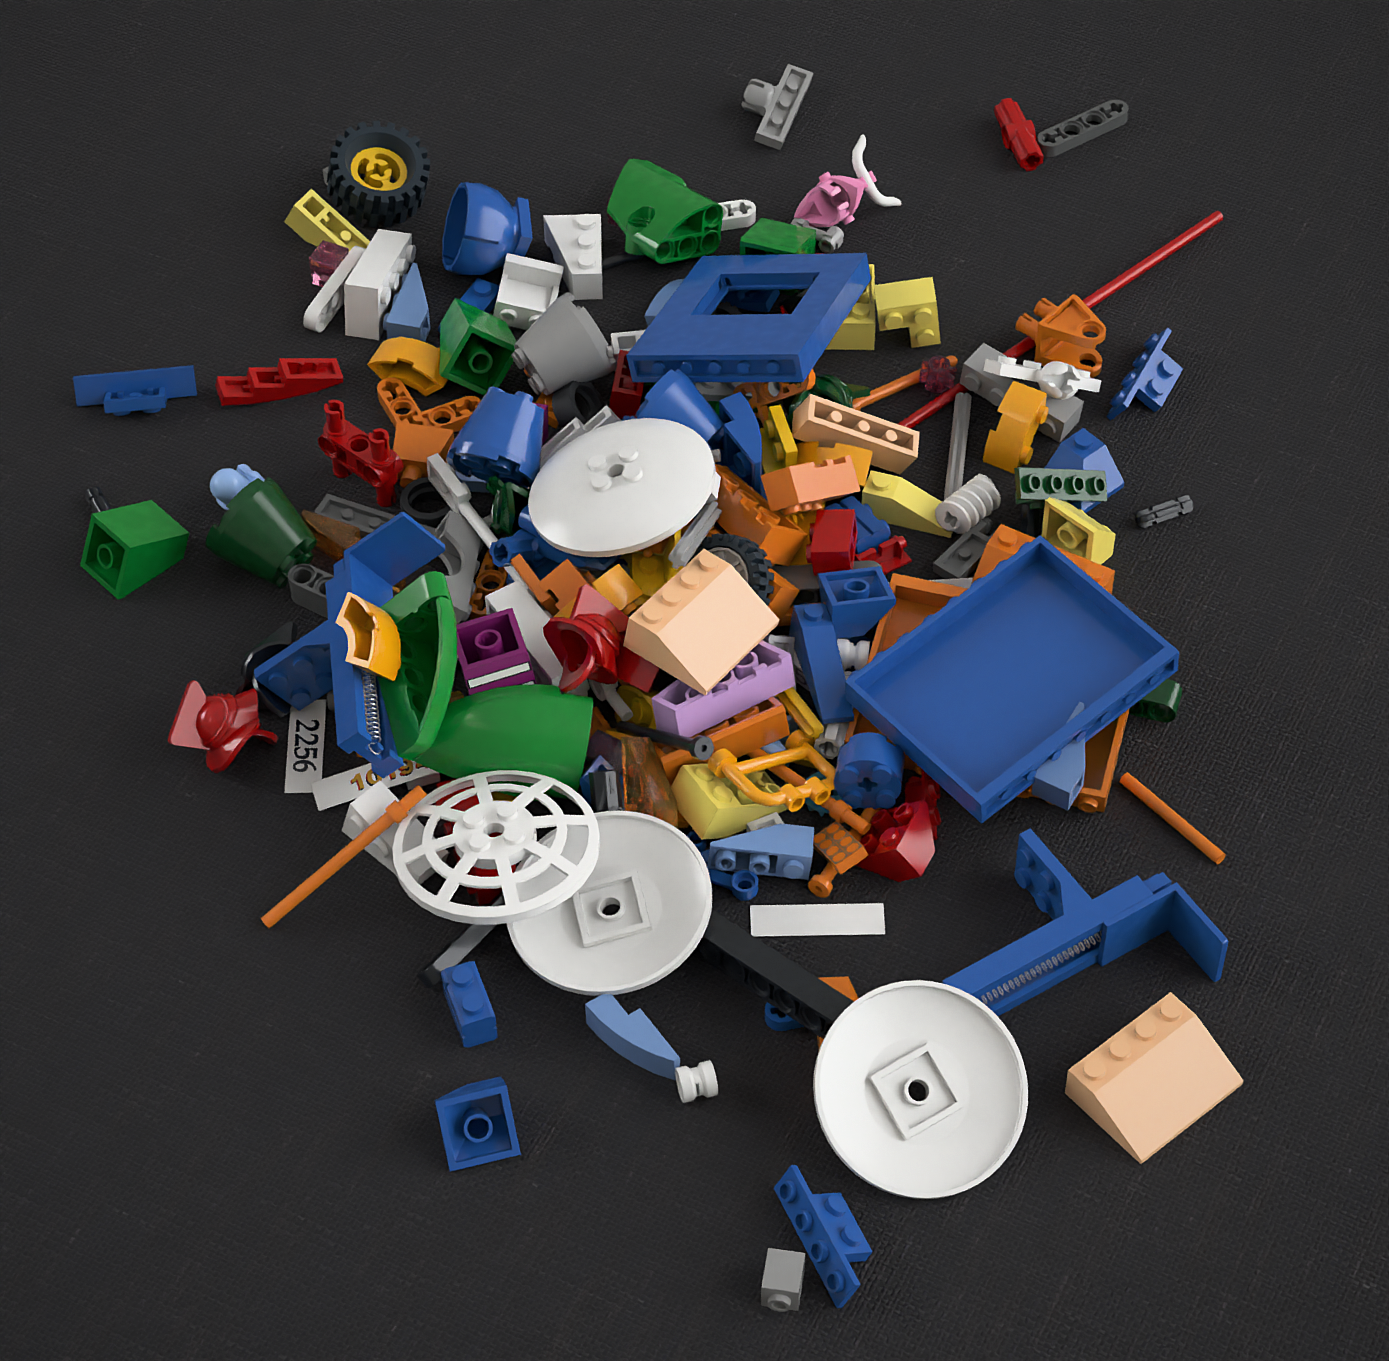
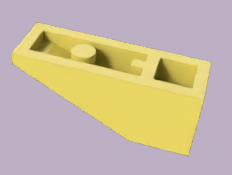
(318, 221)
(902, 503)

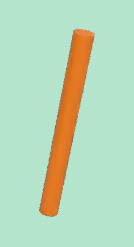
(1172, 818)

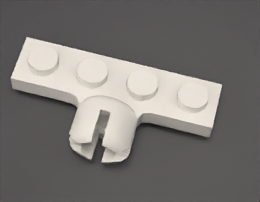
(1055, 378)

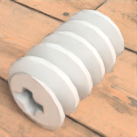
(968, 505)

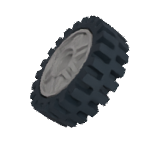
(745, 558)

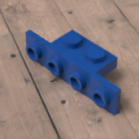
(1151, 378)
(135, 389)
(826, 1232)

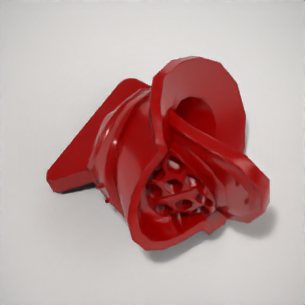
(587, 640)
(217, 724)

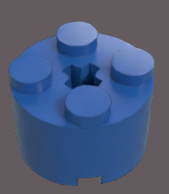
(869, 771)

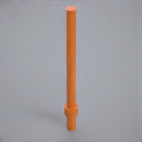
(837, 809)
(395, 813)

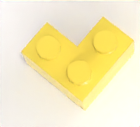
(911, 306)

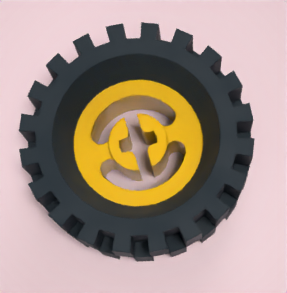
(378, 155)

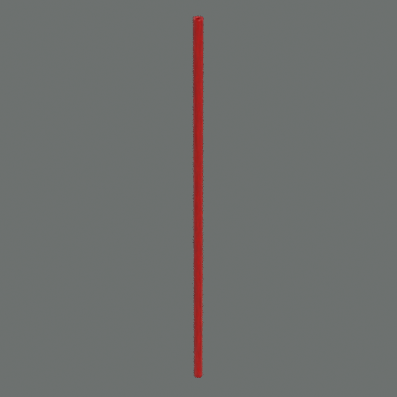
(1092, 300)

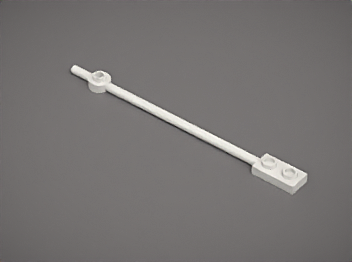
(457, 497)

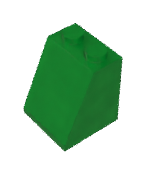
(777, 238)
(474, 347)
(132, 546)

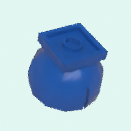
(483, 230)

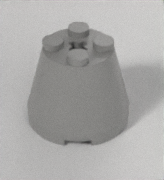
(562, 348)

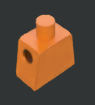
(416, 443)

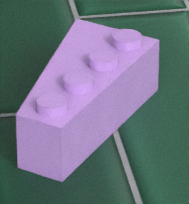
(753, 680)

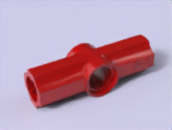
(1018, 134)

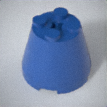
(680, 401)
(500, 439)

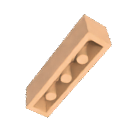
(832, 423)

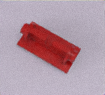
(889, 555)
(927, 790)

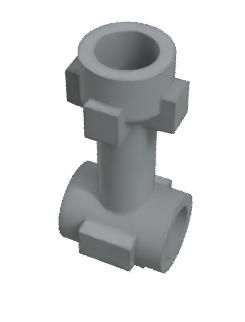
(827, 240)

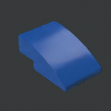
(742, 440)

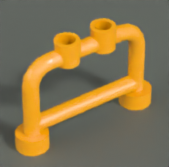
(798, 747)

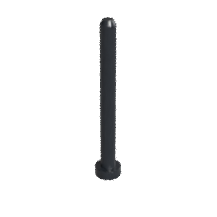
(699, 746)

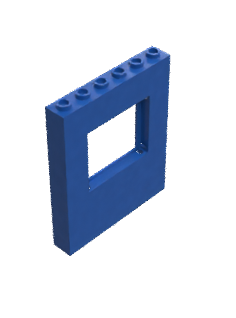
(750, 344)

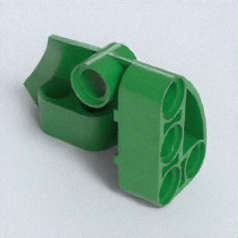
(663, 214)

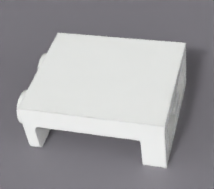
(526, 290)

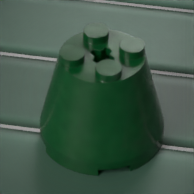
(262, 533)

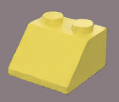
(1076, 531)

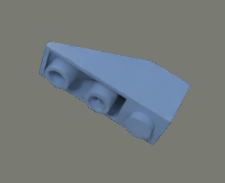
(409, 309)
(1062, 779)
(769, 851)

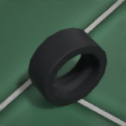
(586, 397)
(416, 492)

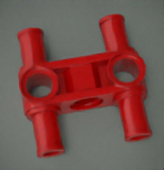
(360, 453)

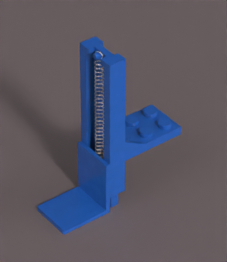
(318, 659)
(1085, 930)

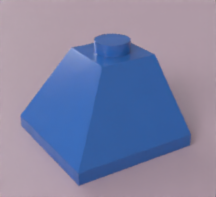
(1087, 452)
(855, 599)
(477, 1124)

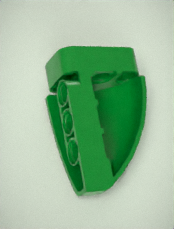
(428, 663)
(514, 730)

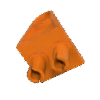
(1061, 333)

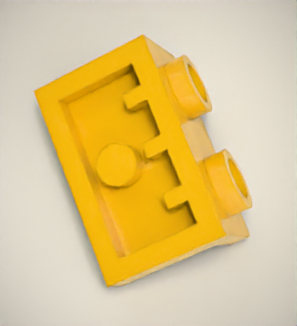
(777, 442)

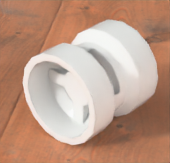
(853, 655)
(696, 1081)

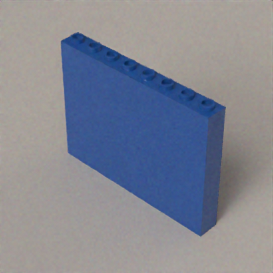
(999, 671)

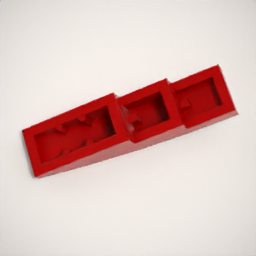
(287, 380)

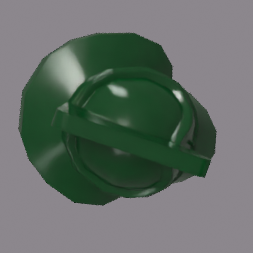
(828, 388)

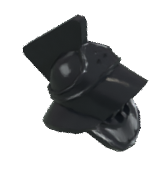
(258, 655)

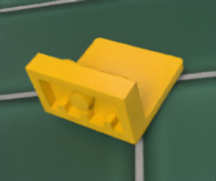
(653, 572)

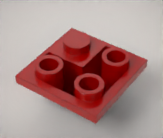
(899, 842)

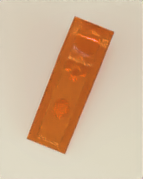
(646, 782)

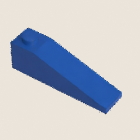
(820, 661)

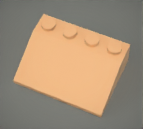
(700, 623)
(1153, 1078)

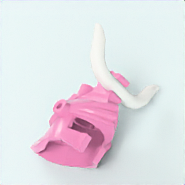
(838, 196)

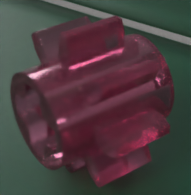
(937, 374)

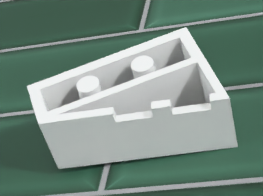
(577, 247)
(367, 810)

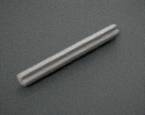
(958, 443)
(694, 535)

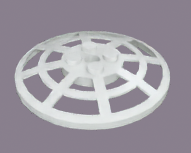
(499, 852)

